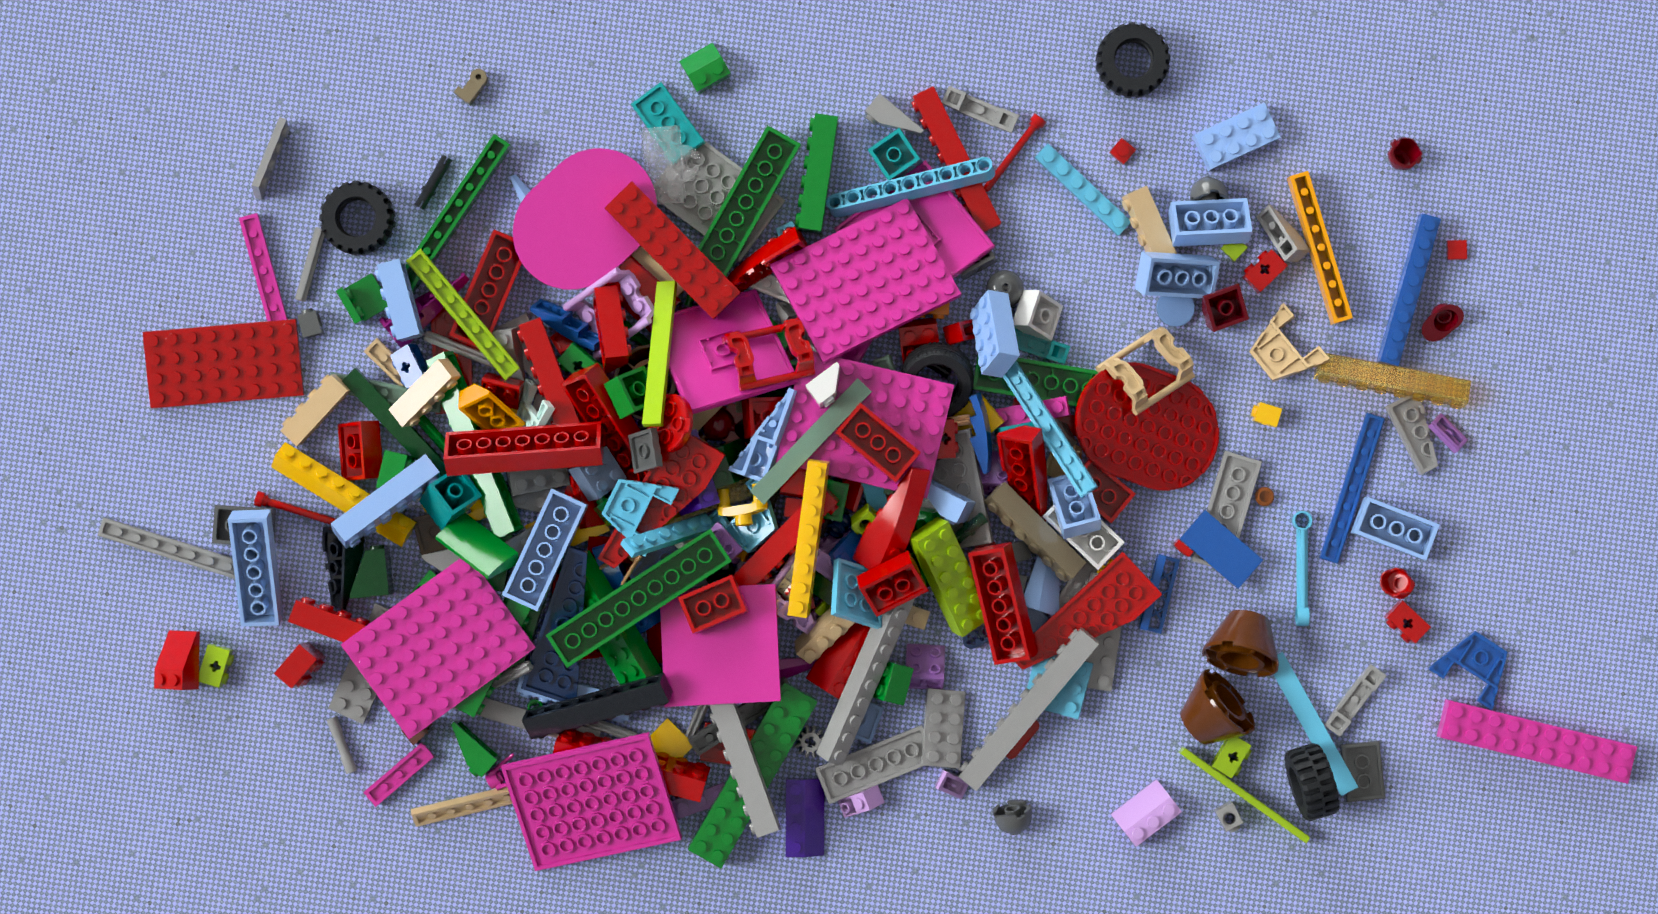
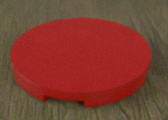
(676, 423)

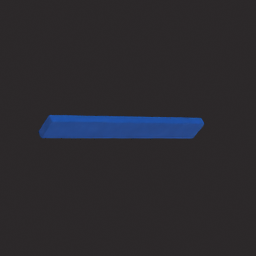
(1352, 488)

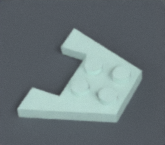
(528, 412)

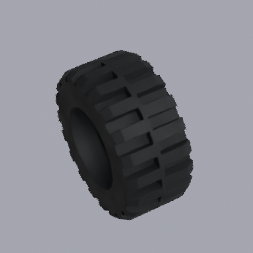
(1132, 34)
(332, 211)
(1312, 782)

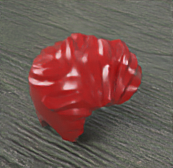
(1397, 583)

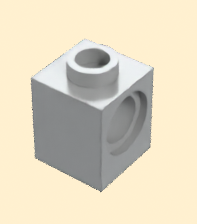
(1227, 808)

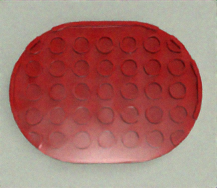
(1157, 448)

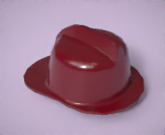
(1442, 321)

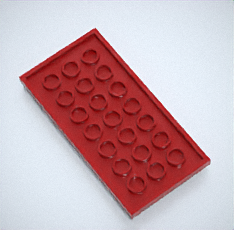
(223, 363)

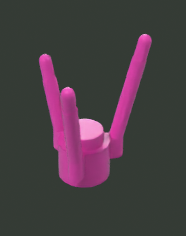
(495, 778)

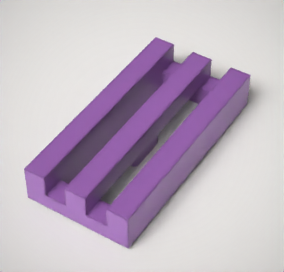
(1446, 435)

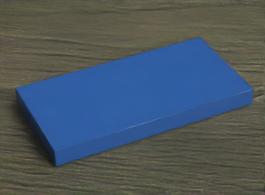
(1221, 549)

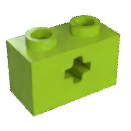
(207, 671)
(1221, 760)

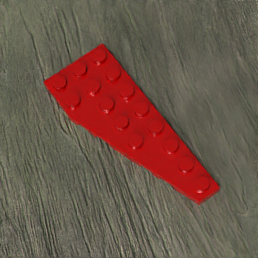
(686, 469)
(1102, 605)

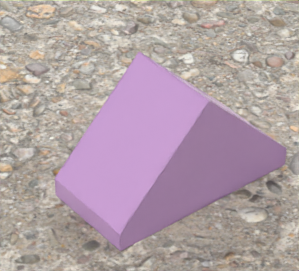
(951, 784)

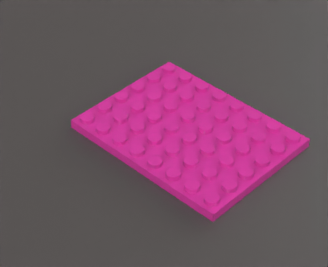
(865, 280)
(905, 402)
(438, 646)
(591, 801)

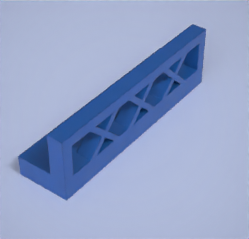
(1155, 579)

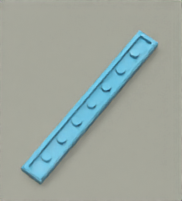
(1052, 434)
(1312, 724)

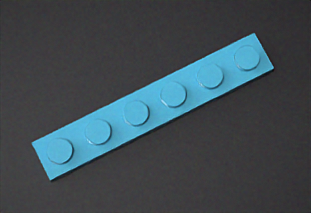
(1082, 189)
(666, 535)

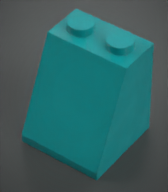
(449, 498)

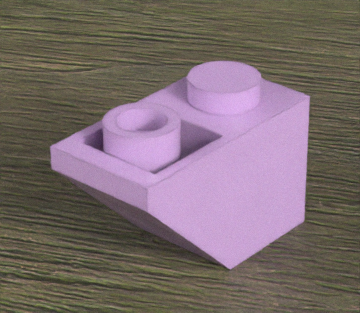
(861, 801)

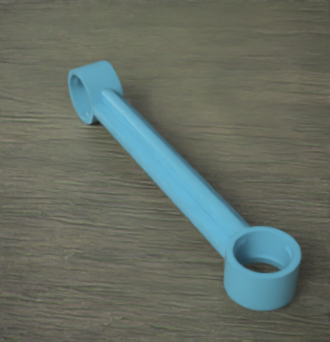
(1302, 610)

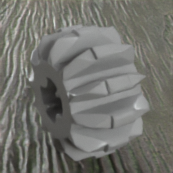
(804, 744)

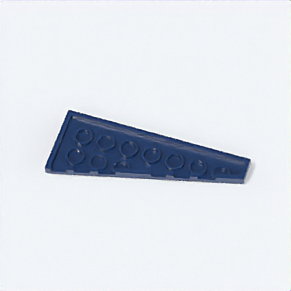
(549, 672)

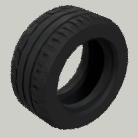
(950, 357)

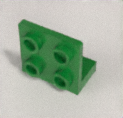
(362, 299)

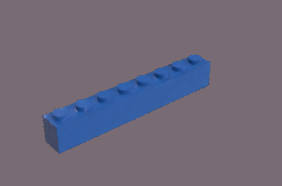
(1408, 290)

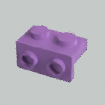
(729, 544)

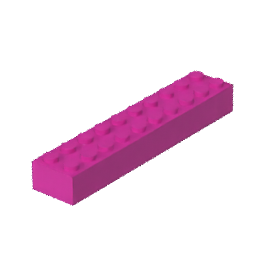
(1536, 741)

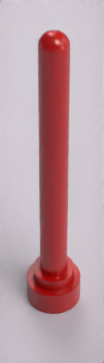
(1035, 124)
(262, 500)

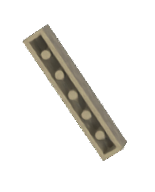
(1034, 532)

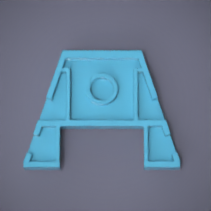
(630, 501)
(754, 535)

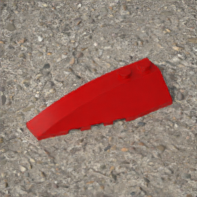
(758, 264)
(1025, 464)
(893, 526)

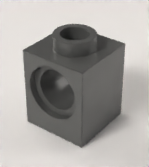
(310, 323)

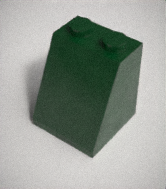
(732, 450)
(374, 574)

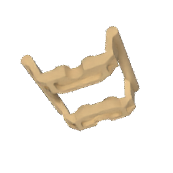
(1134, 384)

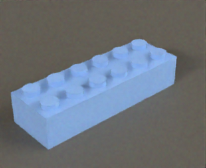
(384, 502)
(545, 549)
(255, 567)

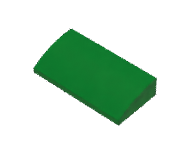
(477, 546)

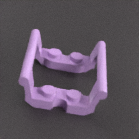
(630, 290)
(824, 567)

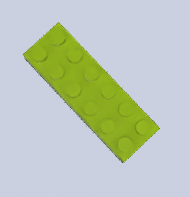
(948, 575)

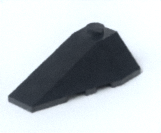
(342, 566)

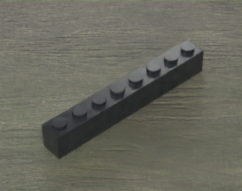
(597, 706)

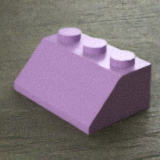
(1146, 813)

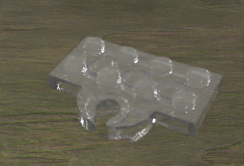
(667, 163)

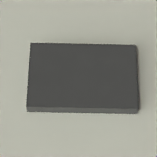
(1366, 768)

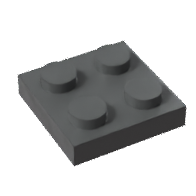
(645, 450)

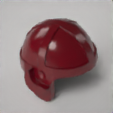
(1404, 153)
(719, 425)

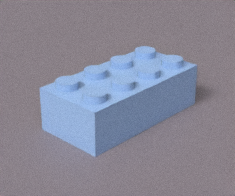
(1236, 137)
(1210, 222)
(1176, 274)
(400, 300)
(994, 333)
(1395, 528)

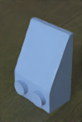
(949, 503)
(1074, 514)

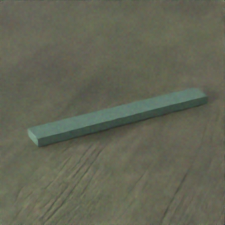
(810, 441)

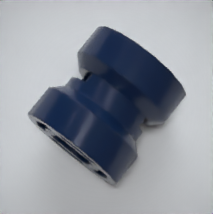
(838, 529)

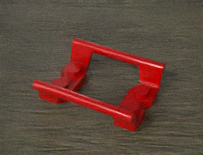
(744, 360)

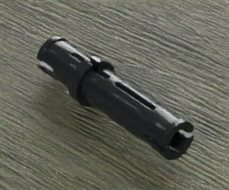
(433, 182)

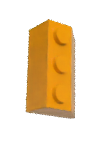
(487, 409)

